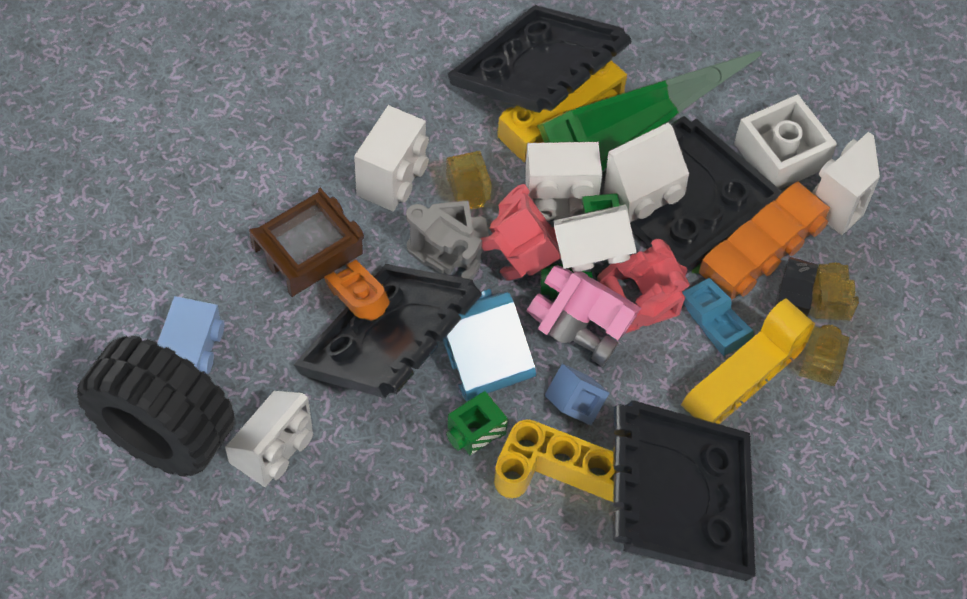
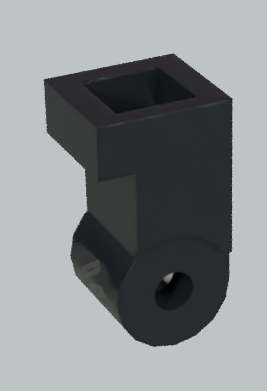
(798, 284)

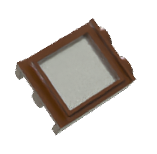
(308, 241)

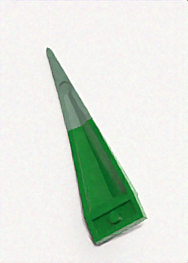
(638, 111)

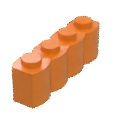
(765, 240)

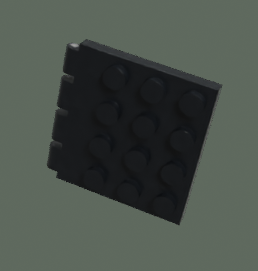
(540, 58)
(718, 198)
(381, 352)
(683, 490)

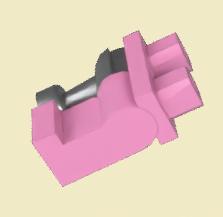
(577, 304)

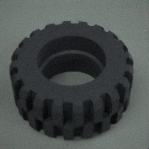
(156, 405)

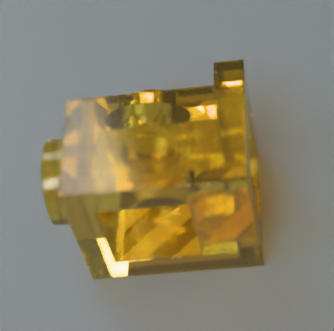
(469, 184)
(834, 293)
(824, 355)

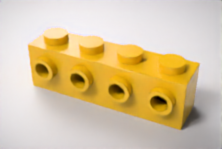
(519, 125)

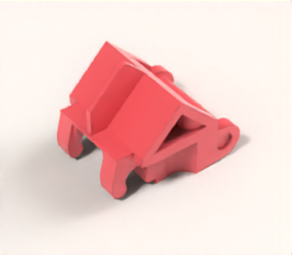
(522, 236)
(658, 279)

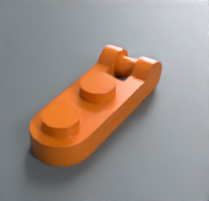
(359, 291)

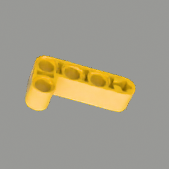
(745, 372)
(541, 459)

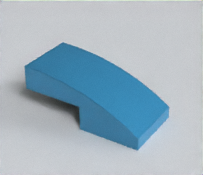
(714, 315)

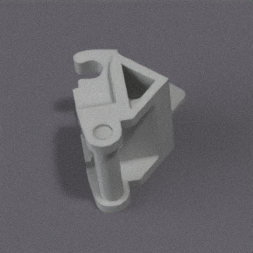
(449, 239)

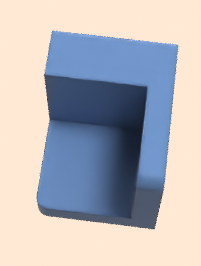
(576, 394)

